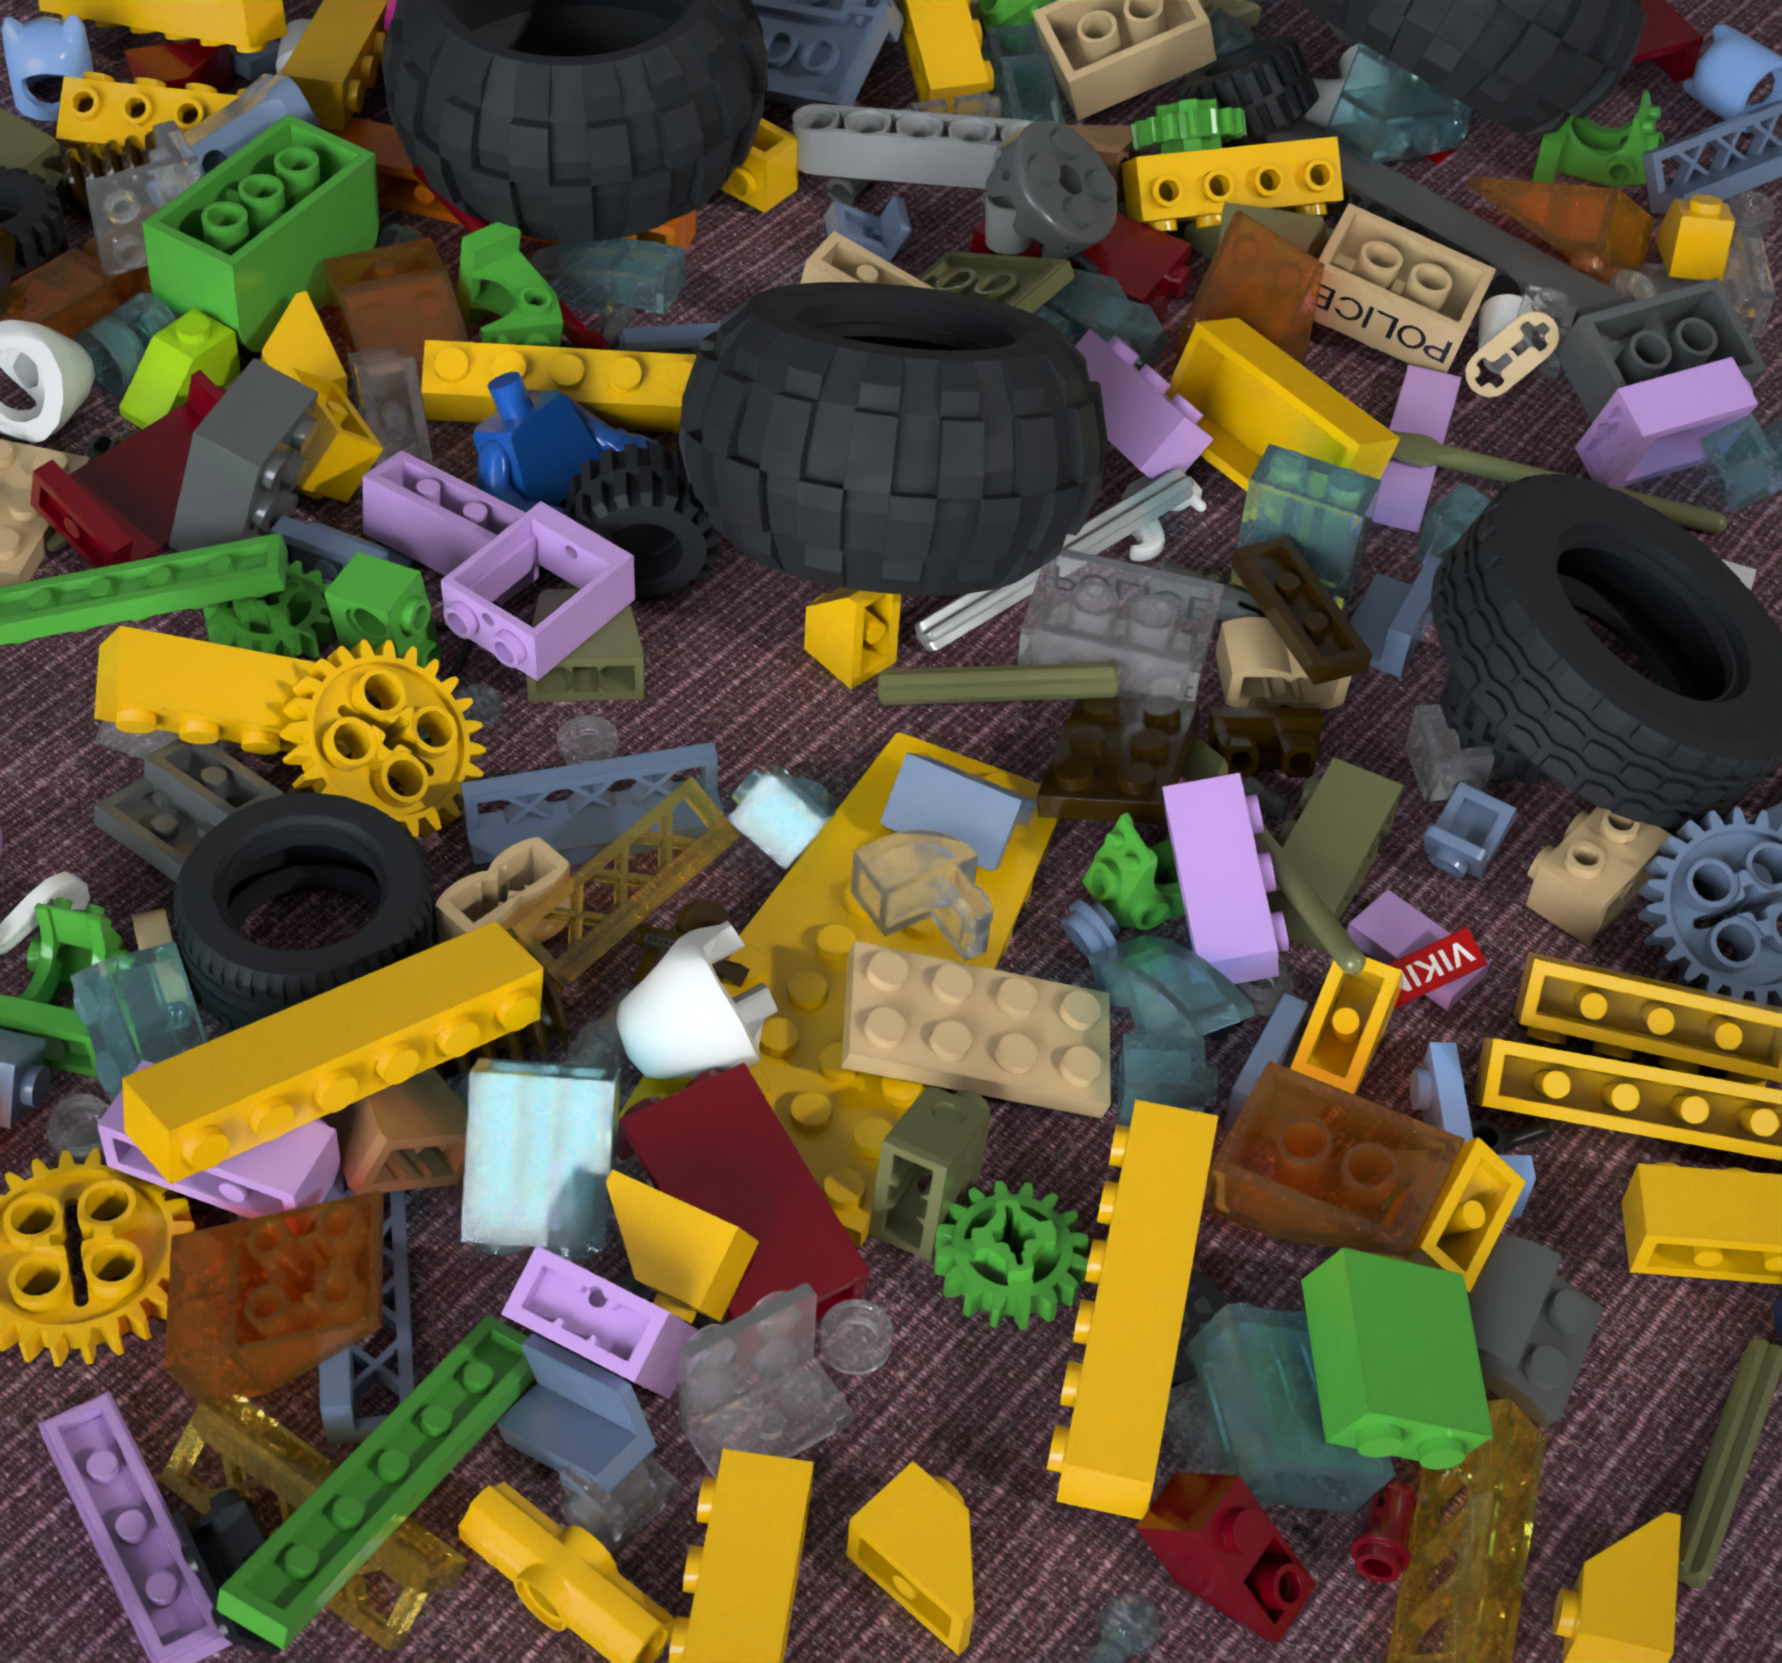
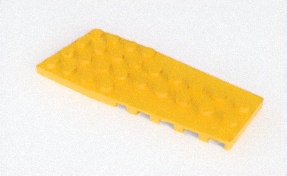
(801, 953)

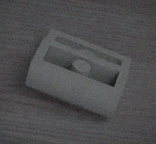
(178, 802)
(1530, 1327)

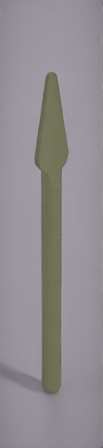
(1426, 452)
(1206, 763)

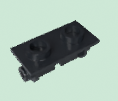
(218, 1548)

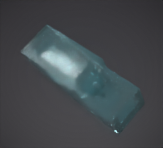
(1022, 74)
(613, 272)
(1102, 306)
(1168, 988)

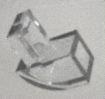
(923, 877)

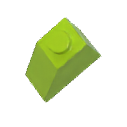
(171, 358)

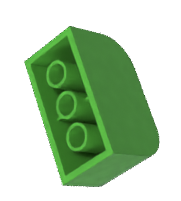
(262, 228)

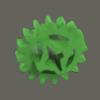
(1188, 127)
(279, 622)
(1010, 1250)

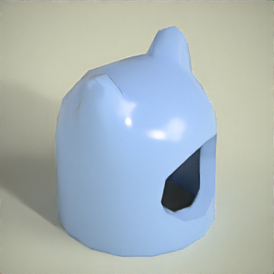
(41, 51)
(1730, 73)

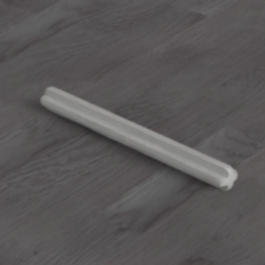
(1095, 536)

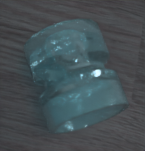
(121, 339)

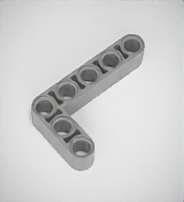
(912, 150)

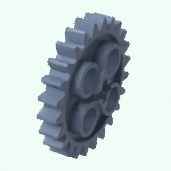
(1723, 859)

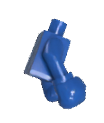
(539, 443)

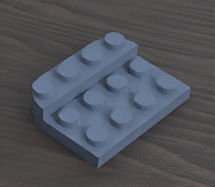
(823, 47)

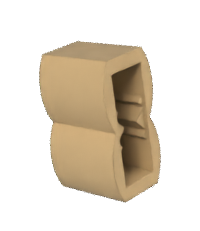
(1259, 664)
(506, 892)

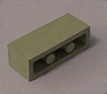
(1335, 840)

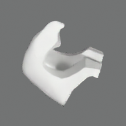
(50, 370)
(685, 1018)

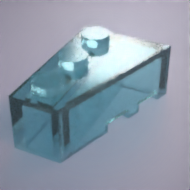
(1392, 113)

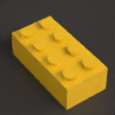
(1264, 397)

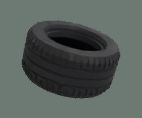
(289, 848)

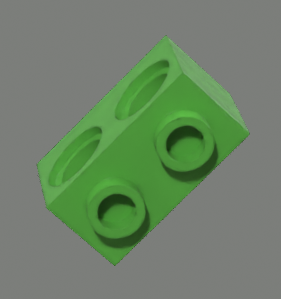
(383, 603)

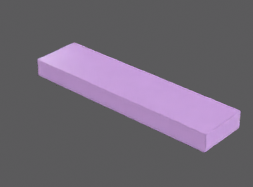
(1422, 409)
(132, 1531)

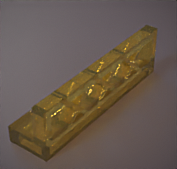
(652, 890)
(293, 1471)
(1494, 1537)

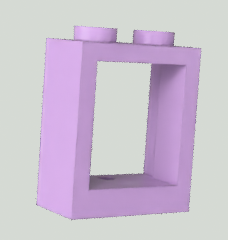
(1663, 423)
(562, 547)
(599, 1321)

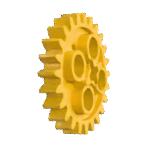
(408, 699)
(127, 1246)

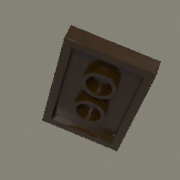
(1118, 759)

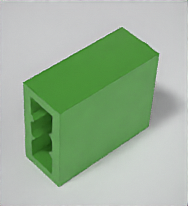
(1396, 1359)

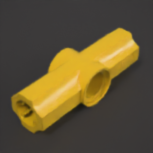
(565, 1577)

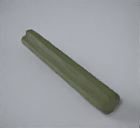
(998, 683)
(1728, 1461)

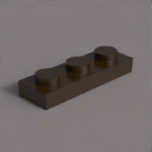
(1301, 610)

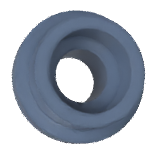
(1090, 927)

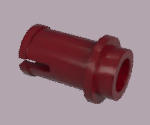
(1381, 1547)

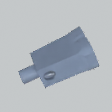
(246, 118)

